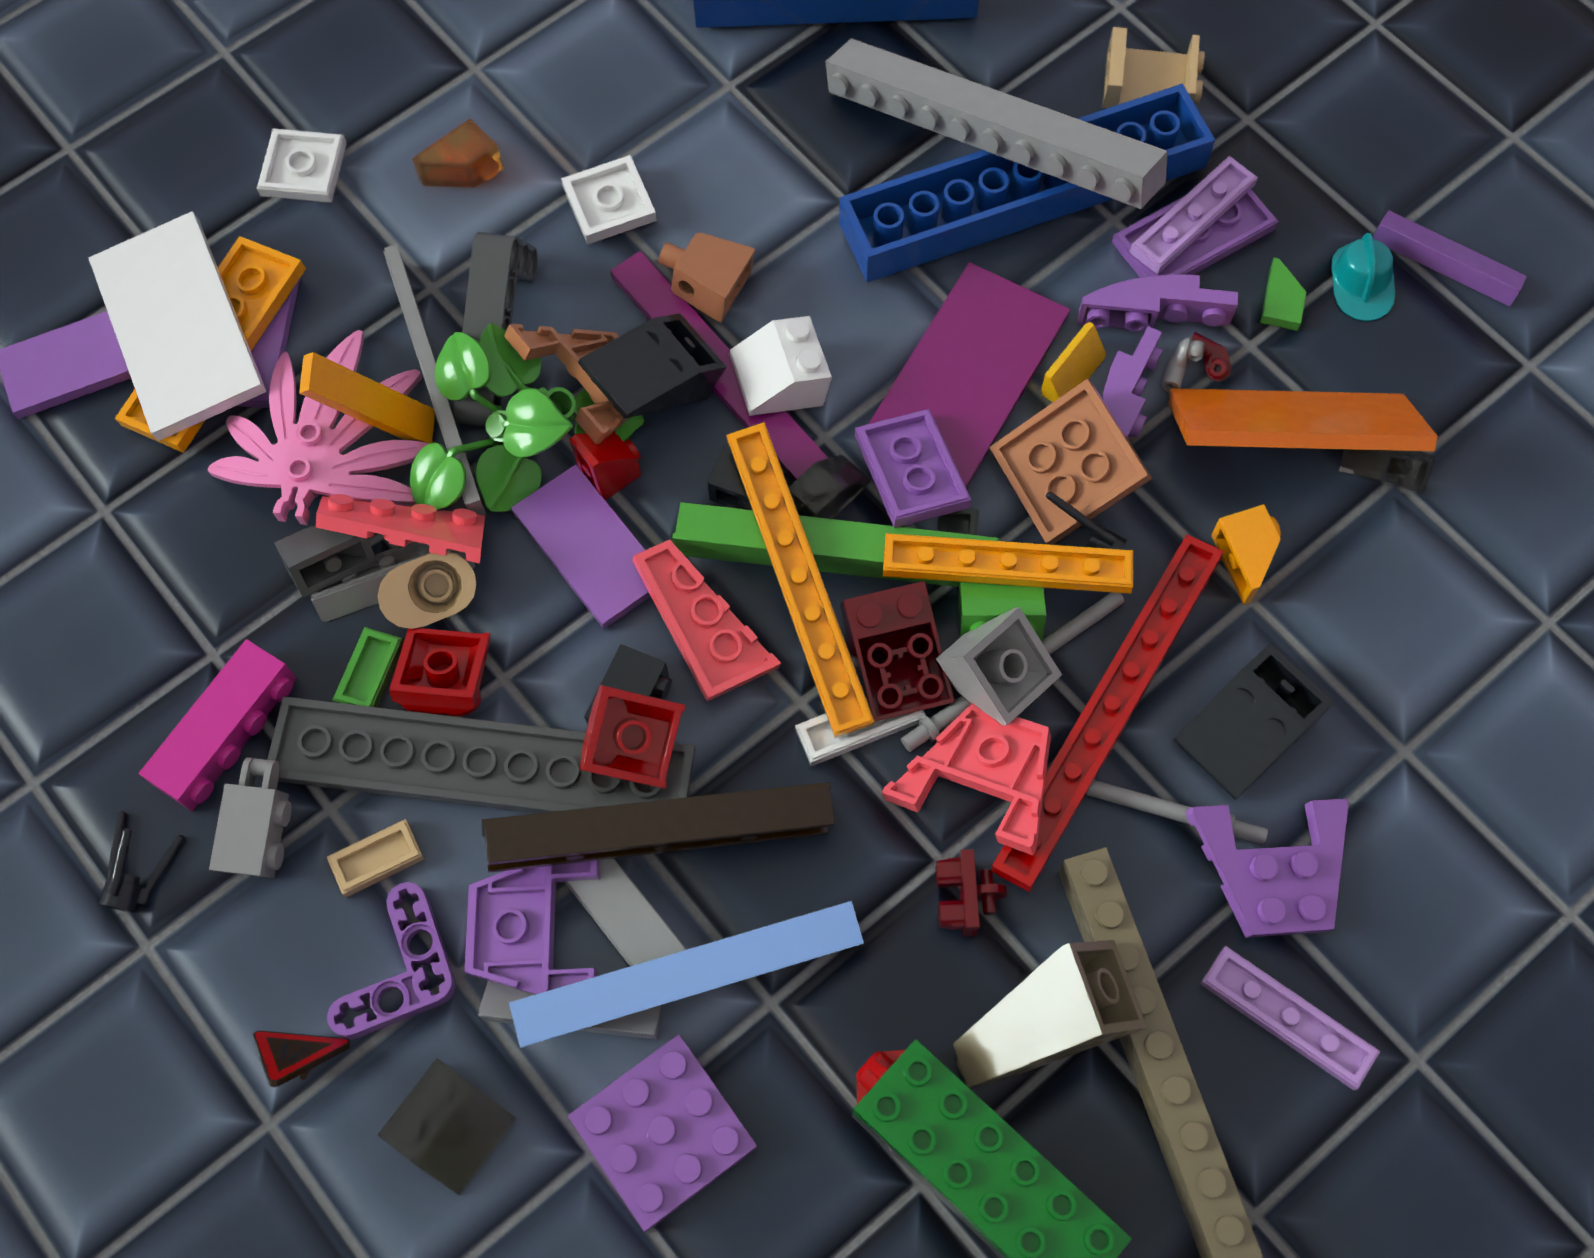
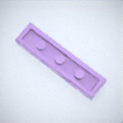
(1193, 215)
(1290, 1018)

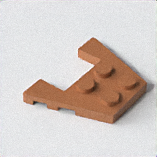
(598, 419)

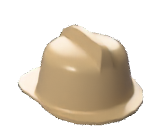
(426, 590)

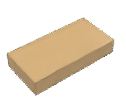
(375, 858)

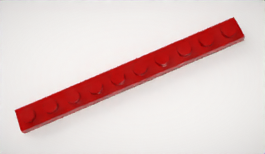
(1113, 705)

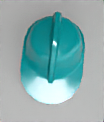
(1364, 279)

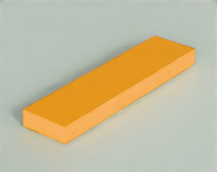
(365, 399)

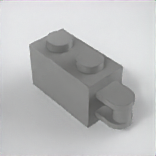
(251, 823)

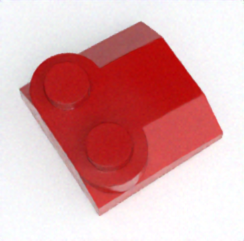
(440, 671)
(630, 736)

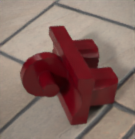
(964, 912)

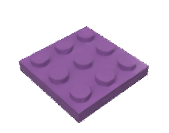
(662, 1132)

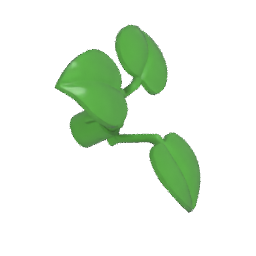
(525, 428)
(499, 474)

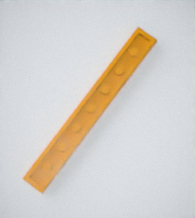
(800, 581)

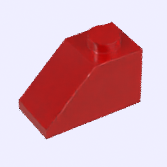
(608, 464)

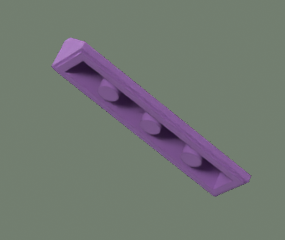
(1449, 258)

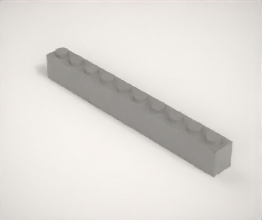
(998, 123)

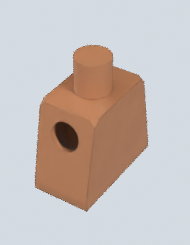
(708, 272)

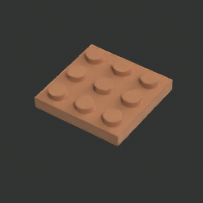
(1074, 453)

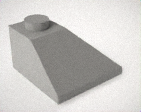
(1000, 666)

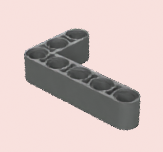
(493, 274)

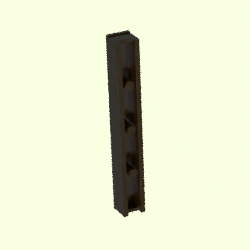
(656, 826)

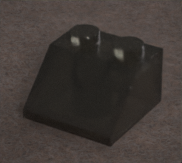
(447, 1126)

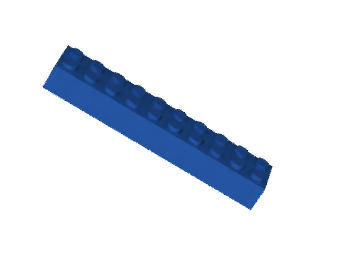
(992, 197)

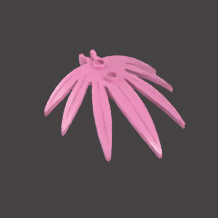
(309, 454)

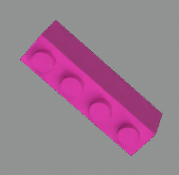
(219, 725)

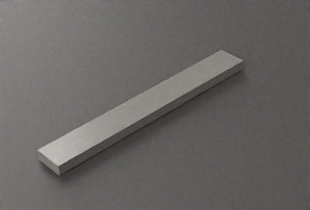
(427, 363)

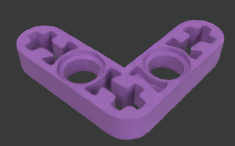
(410, 982)

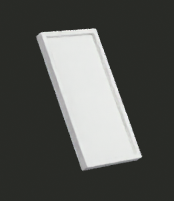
(176, 326)

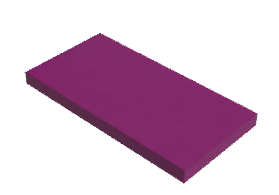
(976, 363)

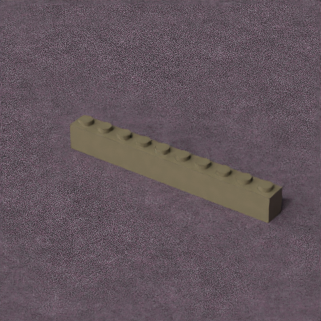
(1162, 1069)

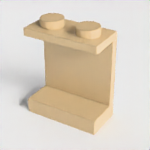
(1144, 72)

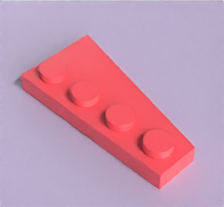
(401, 524)
(707, 633)

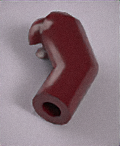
(1215, 358)

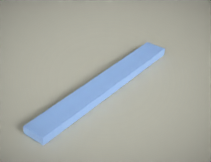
(684, 974)

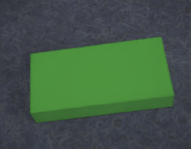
(369, 669)

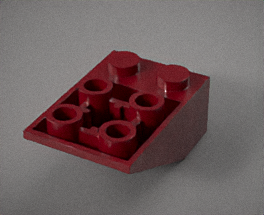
(896, 650)

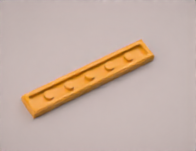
(1008, 563)

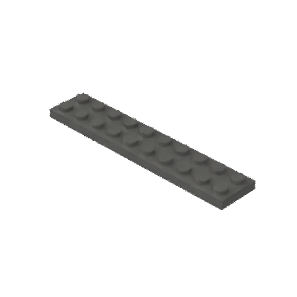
(452, 759)

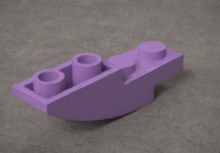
(1143, 300)
(1126, 383)

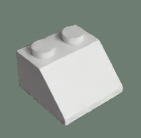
(781, 367)

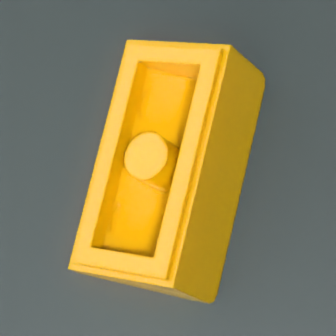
(1074, 364)

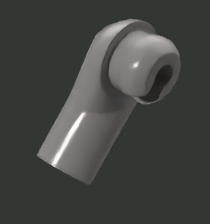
(1178, 362)

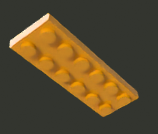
(257, 285)

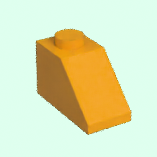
(1248, 547)

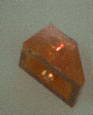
(459, 158)

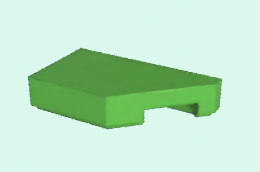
(1283, 298)

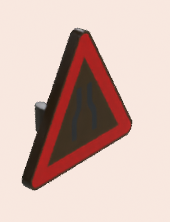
(293, 1055)

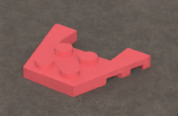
(989, 758)

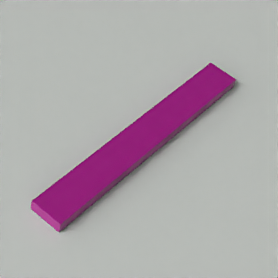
(655, 299)

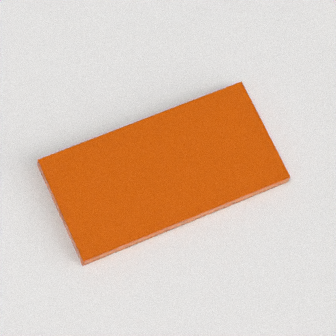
(1300, 420)

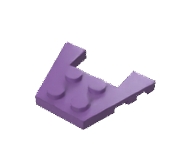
(1278, 886)
(515, 927)

